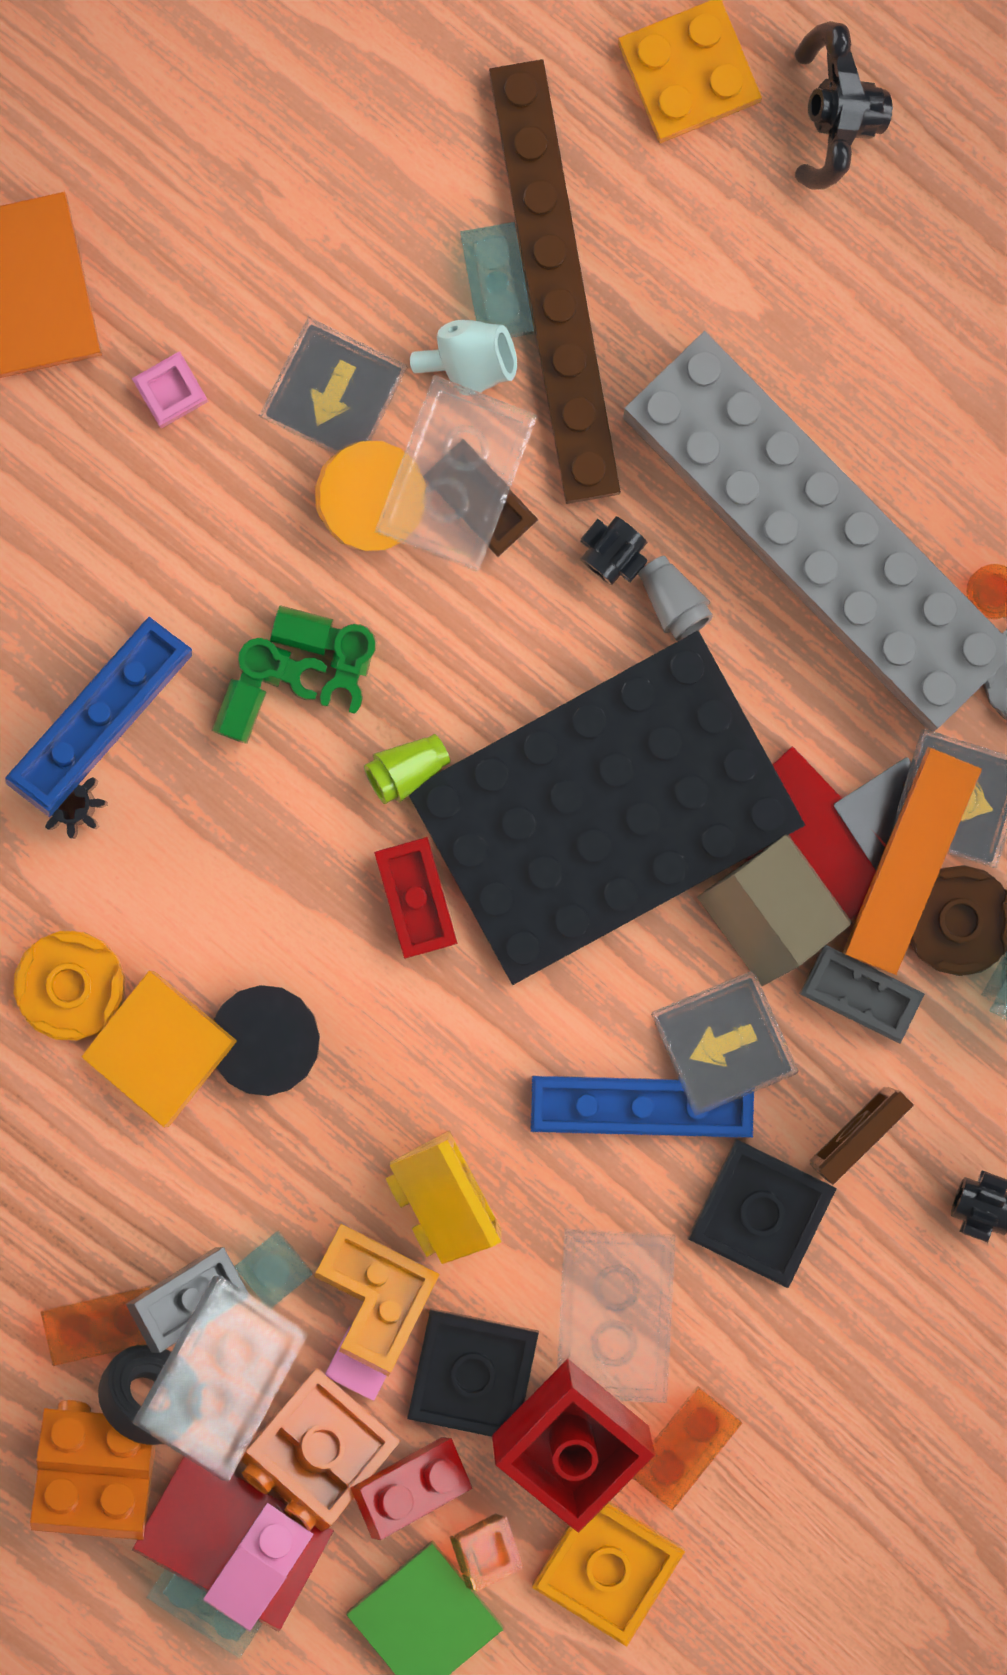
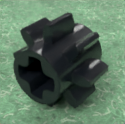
(613, 550)
(81, 815)
(982, 1206)

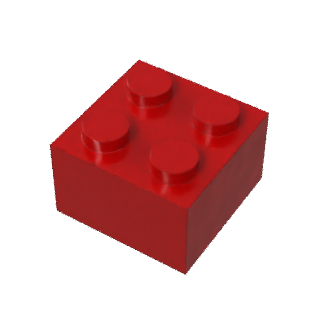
(572, 1445)

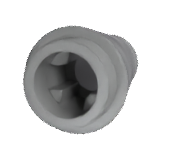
(674, 598)

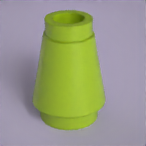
(405, 768)

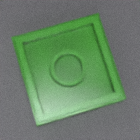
(425, 1617)

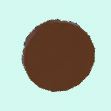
(963, 922)

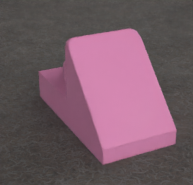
(258, 1567)

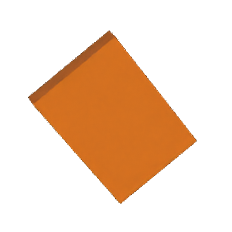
(42, 288)

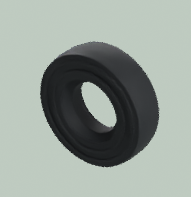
(115, 1391)

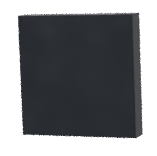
(762, 1213)
(471, 1372)

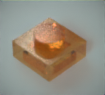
(486, 1552)

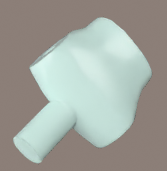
(471, 354)

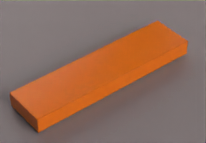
(912, 860)

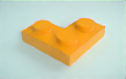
(391, 1294)

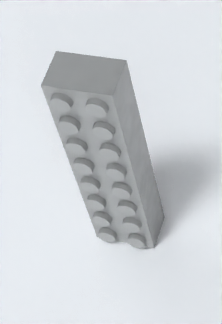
(818, 532)

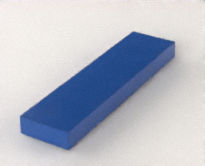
(98, 716)
(631, 1107)

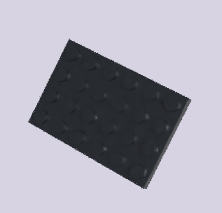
(605, 807)

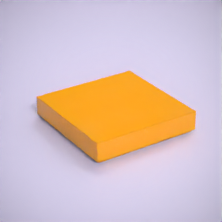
(159, 1048)
(609, 1571)

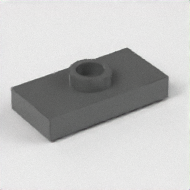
(862, 993)

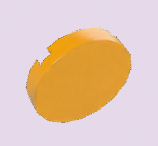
(354, 493)
(69, 985)

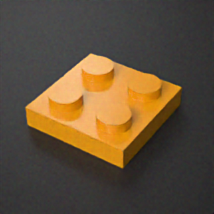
(689, 70)

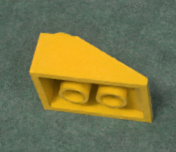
(445, 1200)

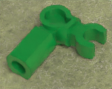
(313, 633)
(259, 662)

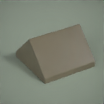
(775, 910)

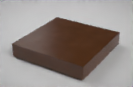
(860, 1133)

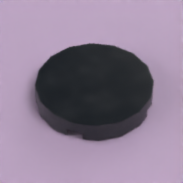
(274, 1040)

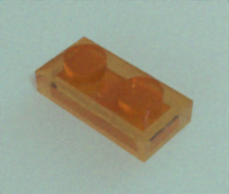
(91, 1327)
(687, 1447)

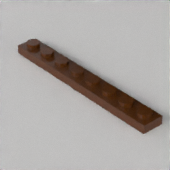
(554, 281)

